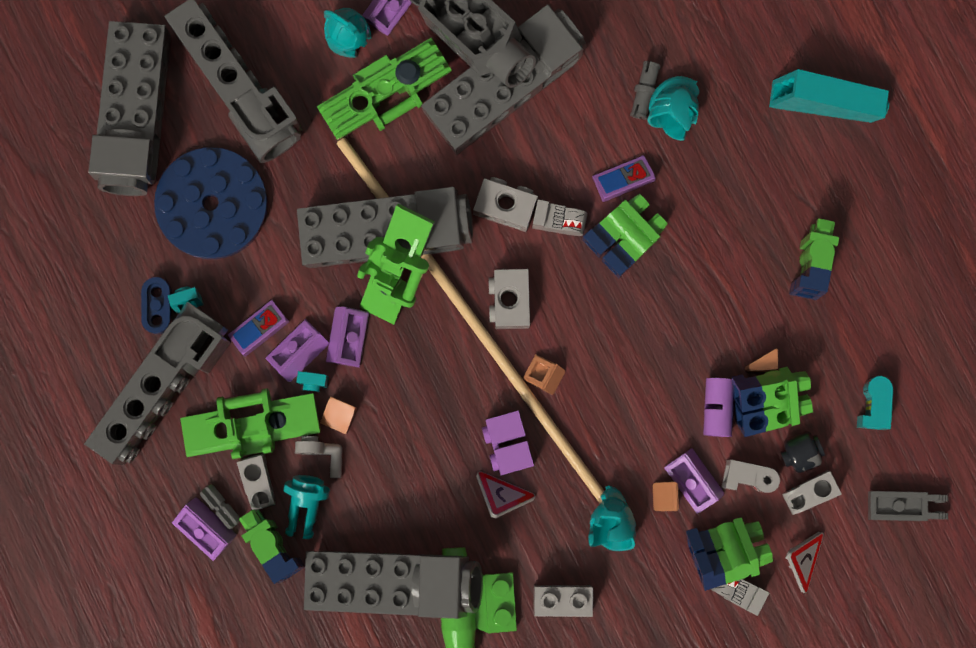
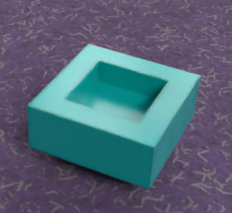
(185, 295)
(312, 381)

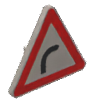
(502, 496)
(803, 560)

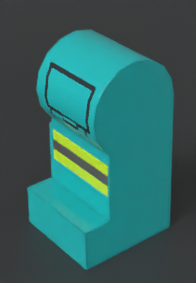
(878, 404)

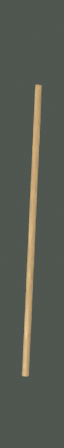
(484, 337)

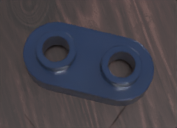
(155, 306)

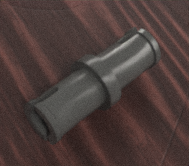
(645, 90)

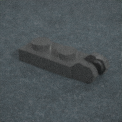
(903, 506)

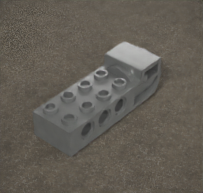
(478, 103)
(249, 105)
(130, 108)
(342, 231)
(170, 362)
(392, 583)

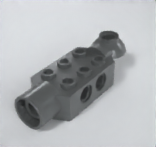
(480, 36)

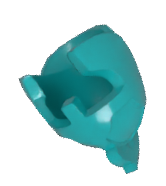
(346, 31)
(674, 106)
(612, 522)

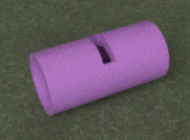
(718, 407)

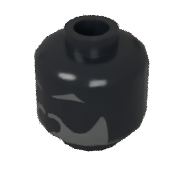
(803, 452)

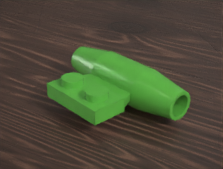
(494, 614)

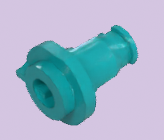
(305, 493)

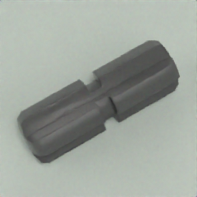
(216, 502)

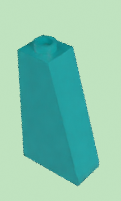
(828, 96)

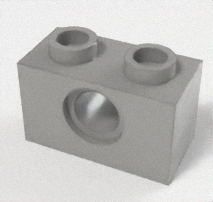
(515, 217)
(515, 282)
(563, 600)

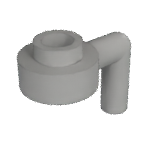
(310, 446)

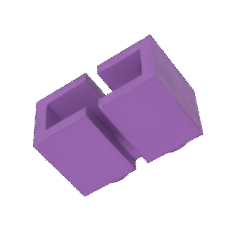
(504, 429)

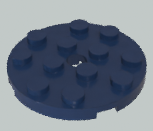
(182, 197)

